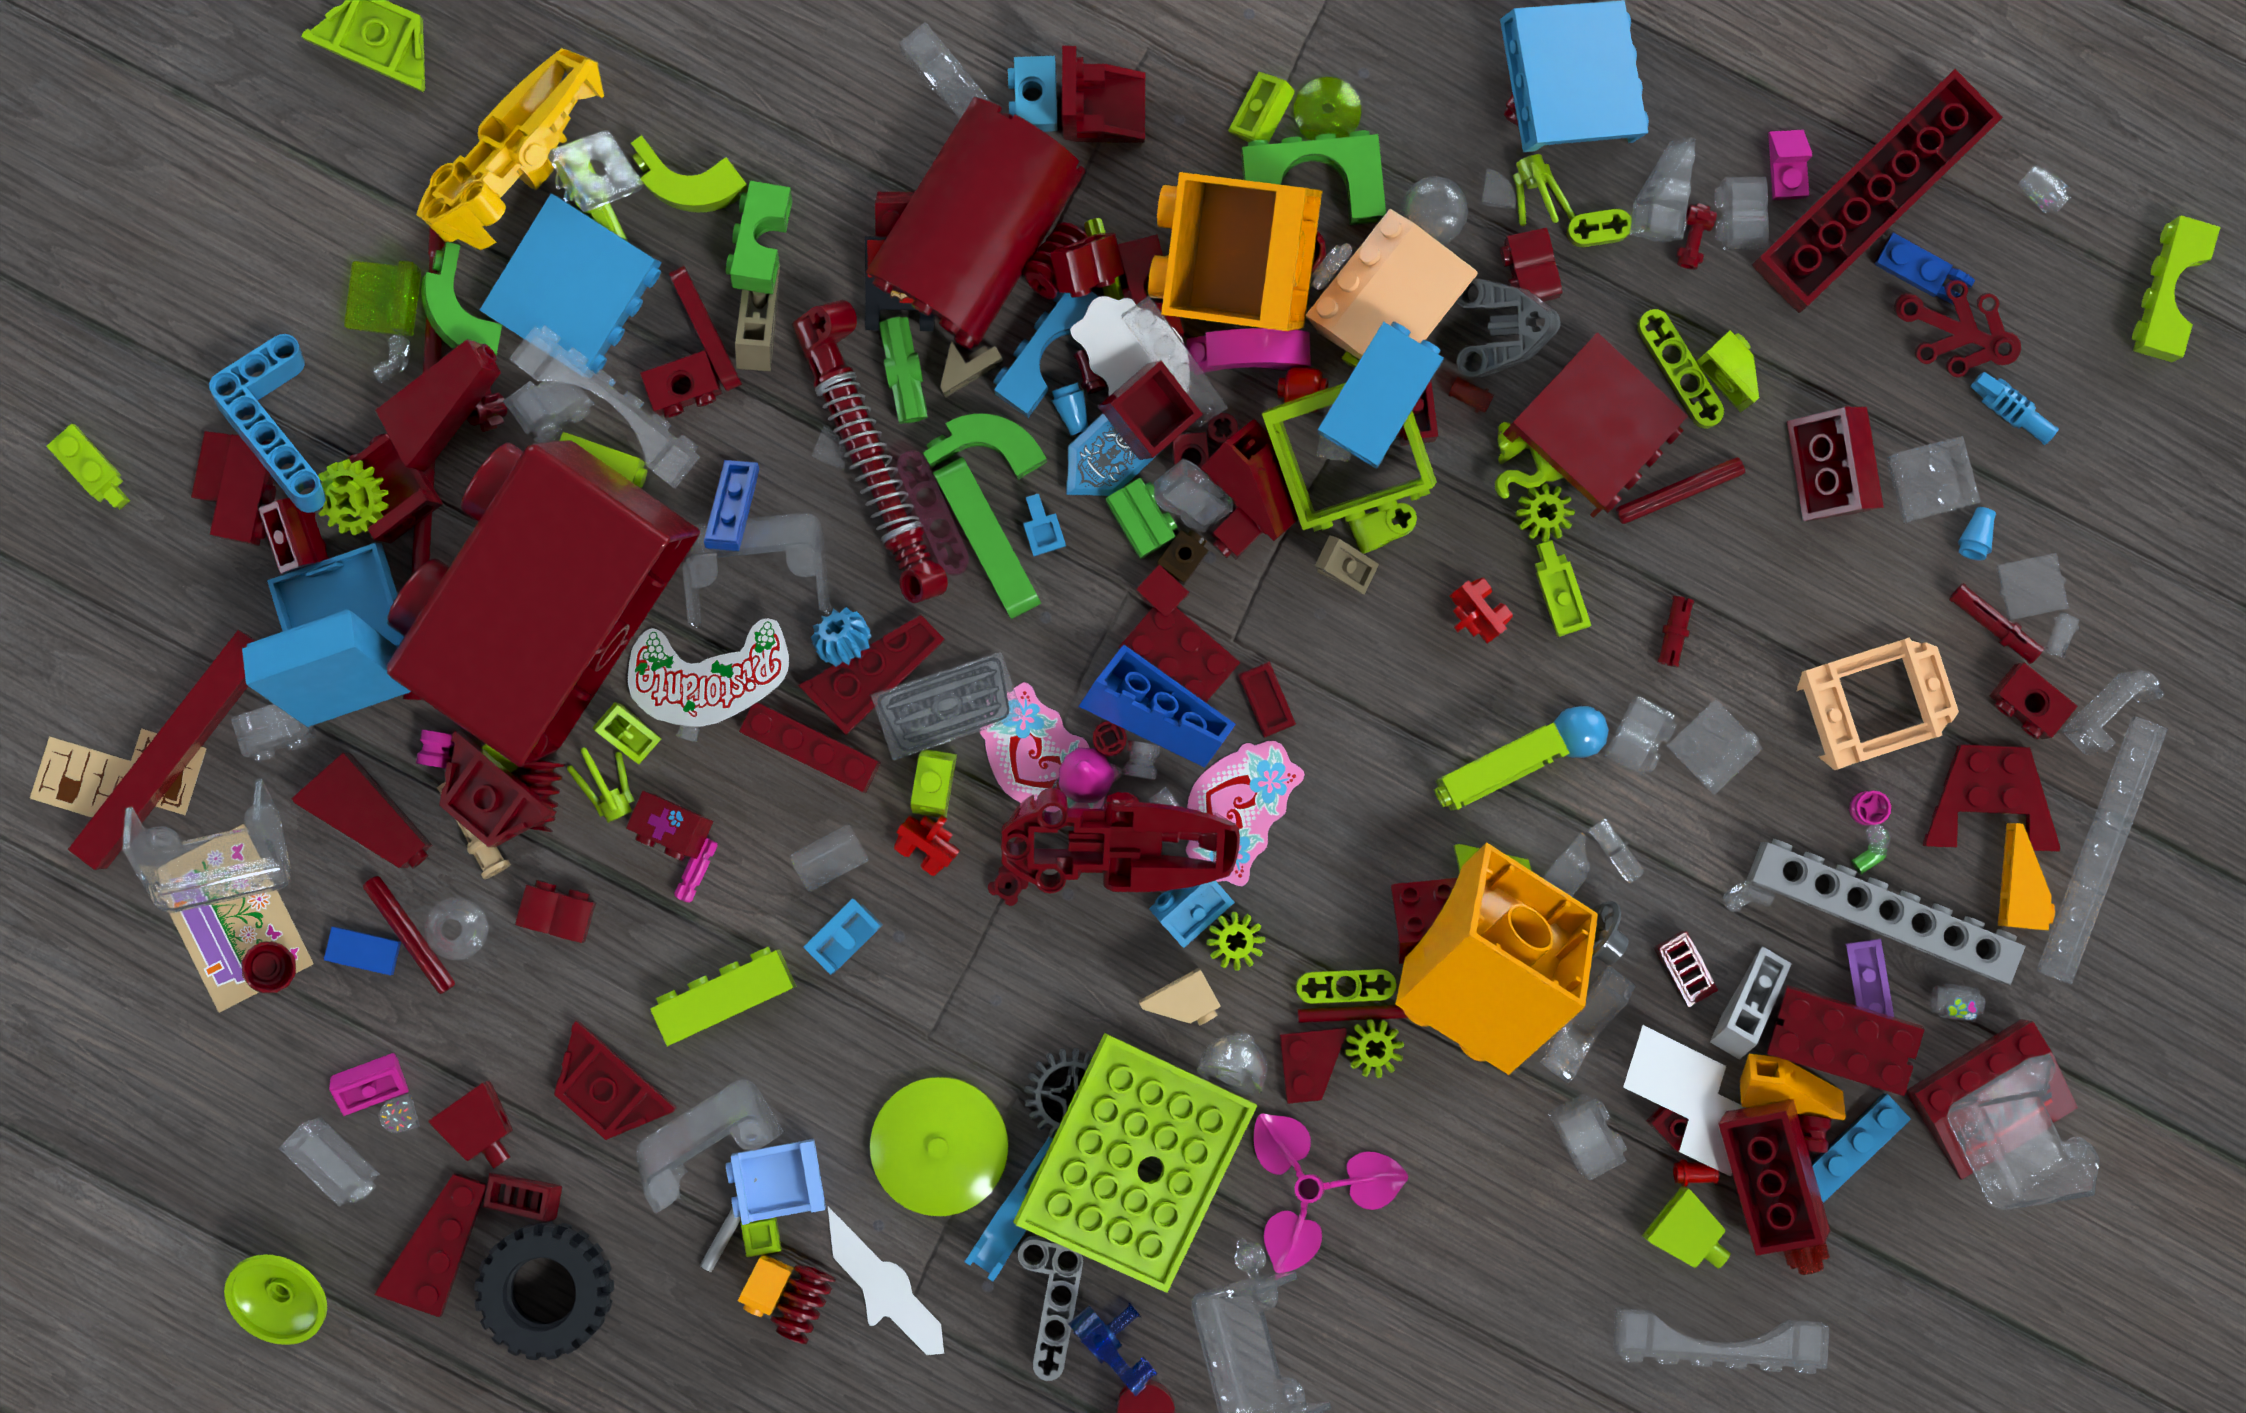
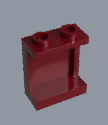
(409, 490)

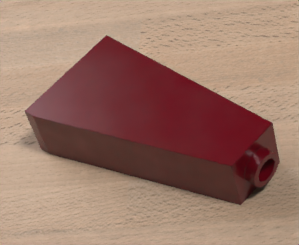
(437, 403)
(360, 809)

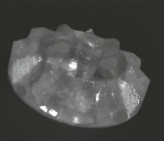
(1331, 265)

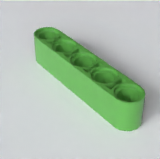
(987, 538)

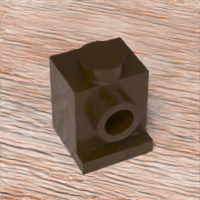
(1179, 568)

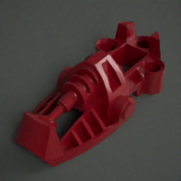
(1119, 842)

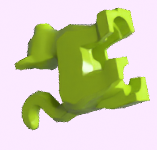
(1508, 450)

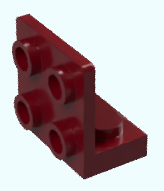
(1416, 910)

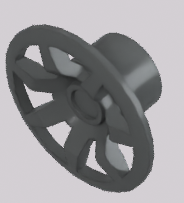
(1609, 942)

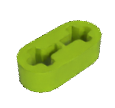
(1597, 220)

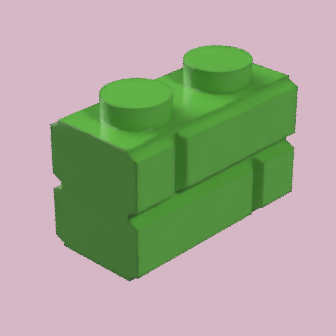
(1141, 518)

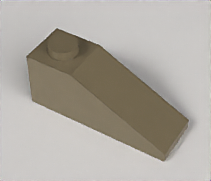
(756, 329)

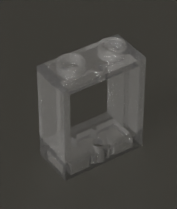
(330, 1162)

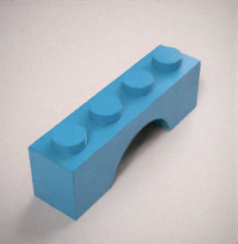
(1023, 383)

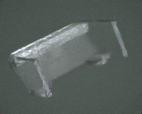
(794, 533)
(210, 867)
(1241, 1349)

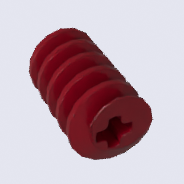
(1040, 271)
(540, 781)
(802, 1303)

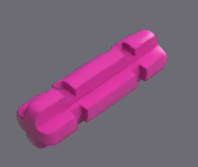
(695, 871)

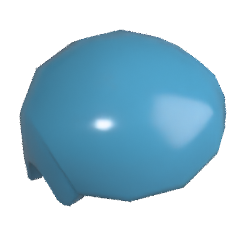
(1582, 731)

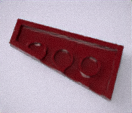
(847, 689)

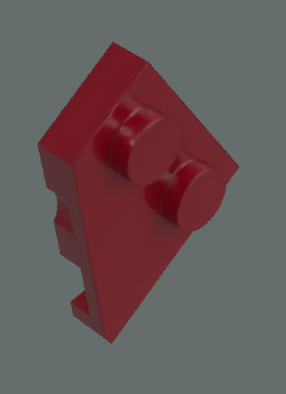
(1309, 1062)

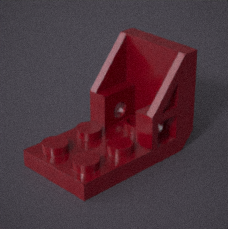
(1101, 101)

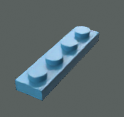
(1858, 1144)

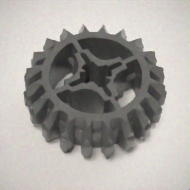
(1047, 1091)

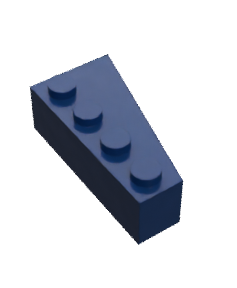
(1156, 708)

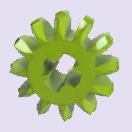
(1543, 524)
(1238, 952)
(1376, 1036)

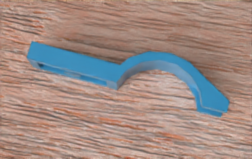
(1001, 1233)

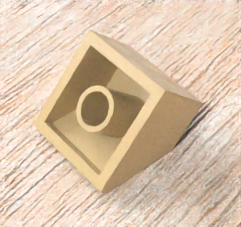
(1184, 999)

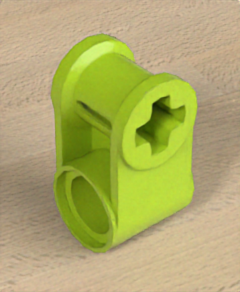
(1377, 529)

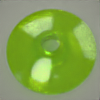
(1314, 121)

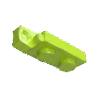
(88, 466)
(1560, 591)

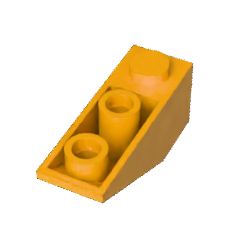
(1776, 1079)

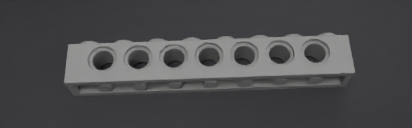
(1997, 965)

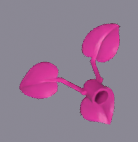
(1284, 1141)

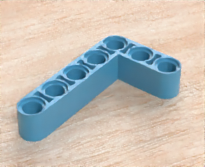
(261, 426)

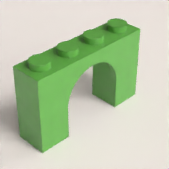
(1353, 157)

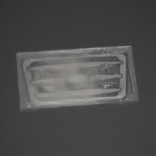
(946, 705)

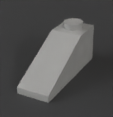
(1751, 1004)

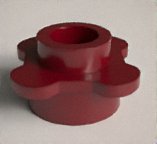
(998, 886)

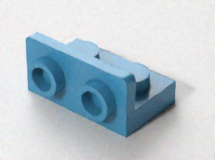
(1190, 910)

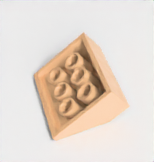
(1391, 277)

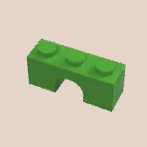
(764, 210)

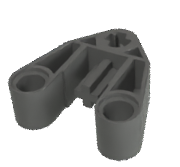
(1502, 355)

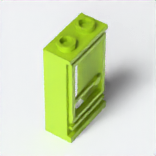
(1500, 767)

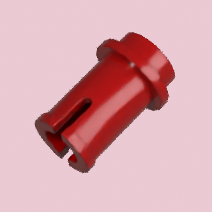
(1694, 1172)

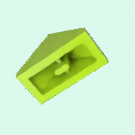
(626, 732)

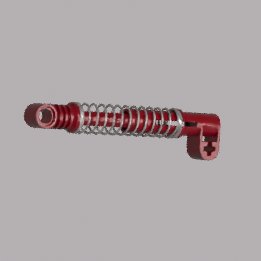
(818, 336)

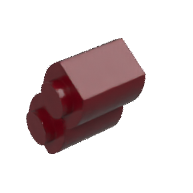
(1532, 263)
(1087, 264)
(555, 912)

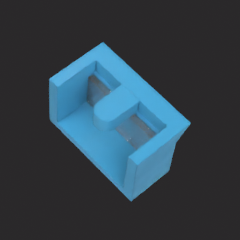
(843, 936)

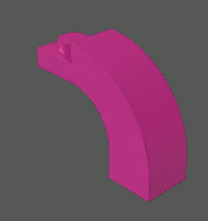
(1251, 349)

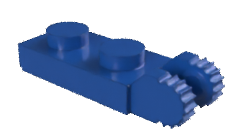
(1919, 267)

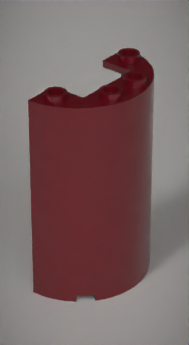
(976, 220)

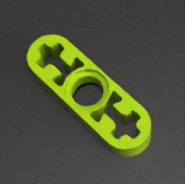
(1371, 976)

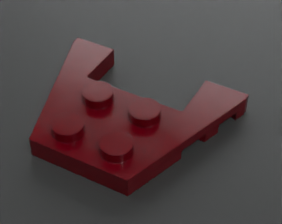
(1993, 782)

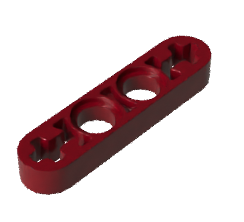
(705, 328)

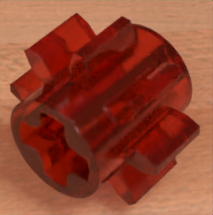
(1807, 1259)

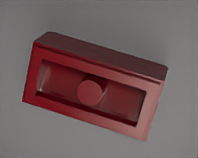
(210, 466)

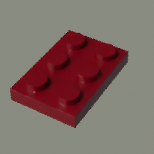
(1182, 652)

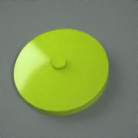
(939, 1146)

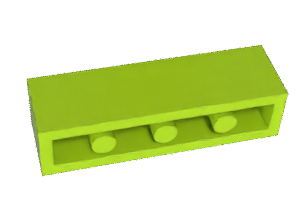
(722, 997)

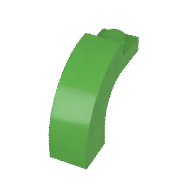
(445, 312)
(992, 432)

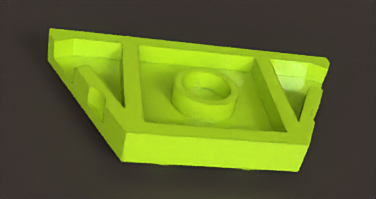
(376, 37)

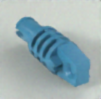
(2013, 407)

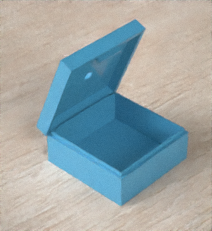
(331, 638)

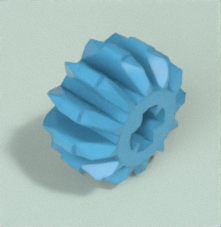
(841, 637)

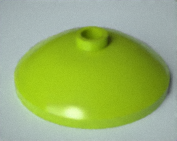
(275, 1299)

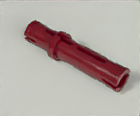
(2008, 632)

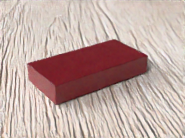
(1266, 699)

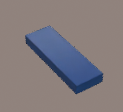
(731, 505)

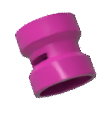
(435, 749)
(1876, 809)

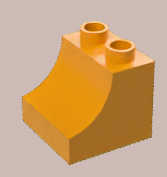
(1500, 962)

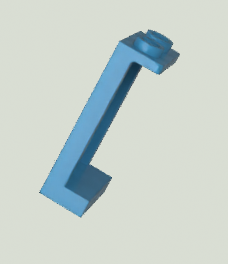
(1380, 393)

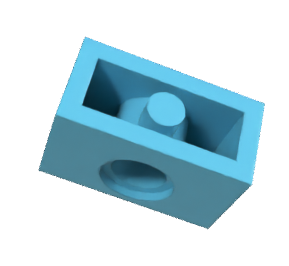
(1035, 73)

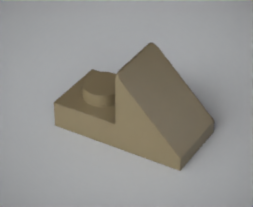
(959, 374)
(1346, 565)

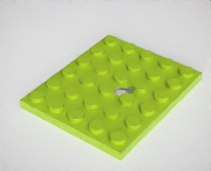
(1089, 1179)

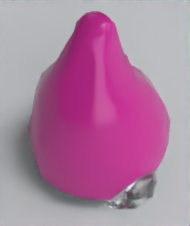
(1086, 775)

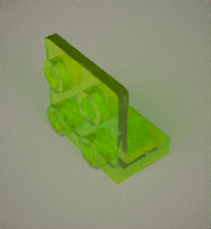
(383, 297)

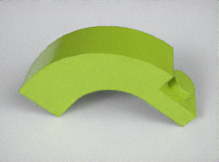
(695, 193)

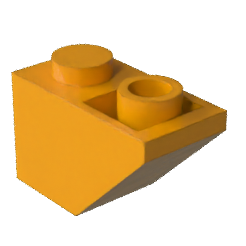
(765, 1286)

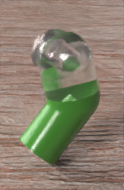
(1876, 851)

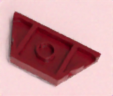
(488, 796)
(605, 1088)

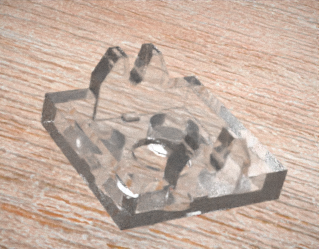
(589, 188)

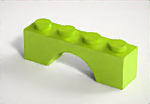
(2163, 328)

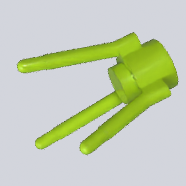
(1535, 174)
(612, 803)

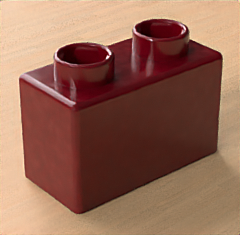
(535, 596)

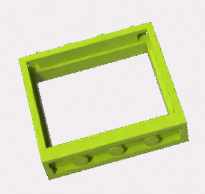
(1353, 508)

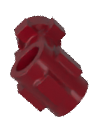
(1700, 219)

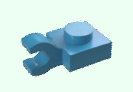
(1044, 531)

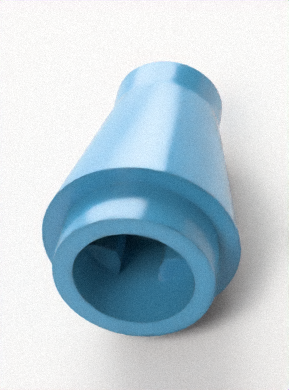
(1071, 407)
(1978, 535)

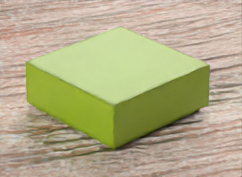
(761, 1237)

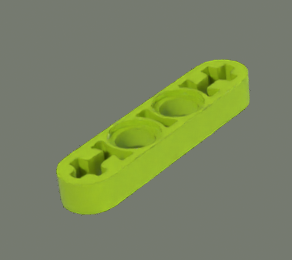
(1686, 365)

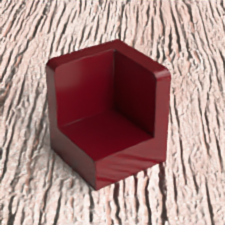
(1162, 591)

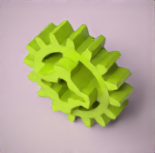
(354, 497)

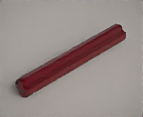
(1680, 490)
(408, 934)

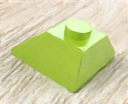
(1732, 370)

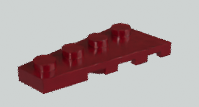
(433, 1255)

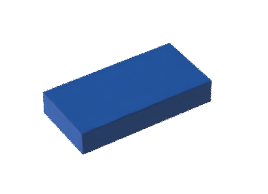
(362, 950)

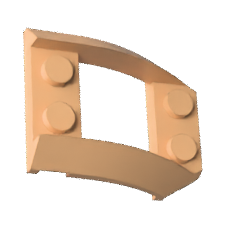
(1834, 716)

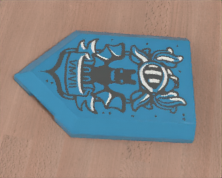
(1101, 461)

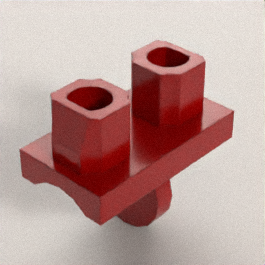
(1476, 613)
(929, 838)

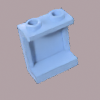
(785, 1181)

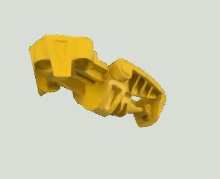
(510, 146)

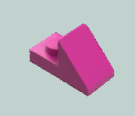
(1788, 164)

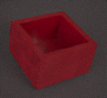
(1150, 410)

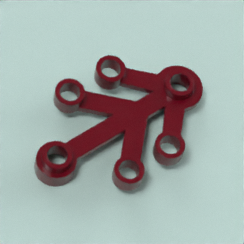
(1963, 331)

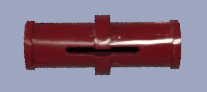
(1675, 631)

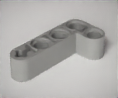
(1053, 1309)

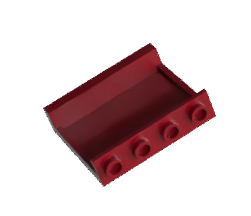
(1599, 423)

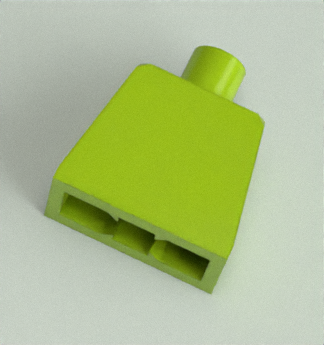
(933, 783)
(1688, 1231)

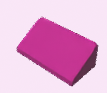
(368, 1084)

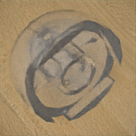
(1436, 207)
(1236, 1063)

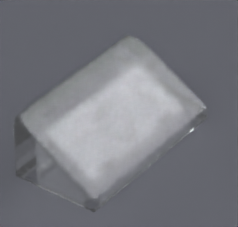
(829, 858)

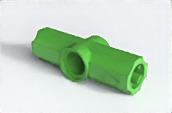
(903, 370)

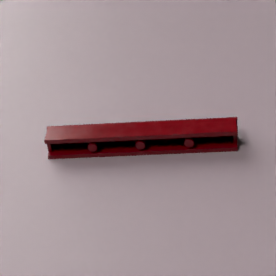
(166, 755)

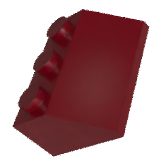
(1835, 463)

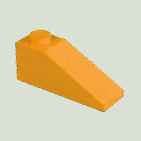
(2024, 891)

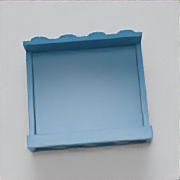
(1574, 74)
(573, 281)

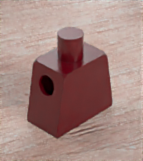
(476, 1125)

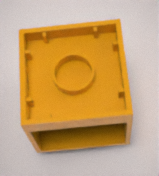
(1236, 251)

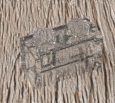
(268, 730)

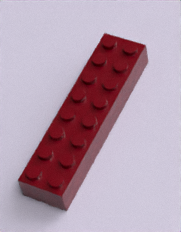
(1877, 191)

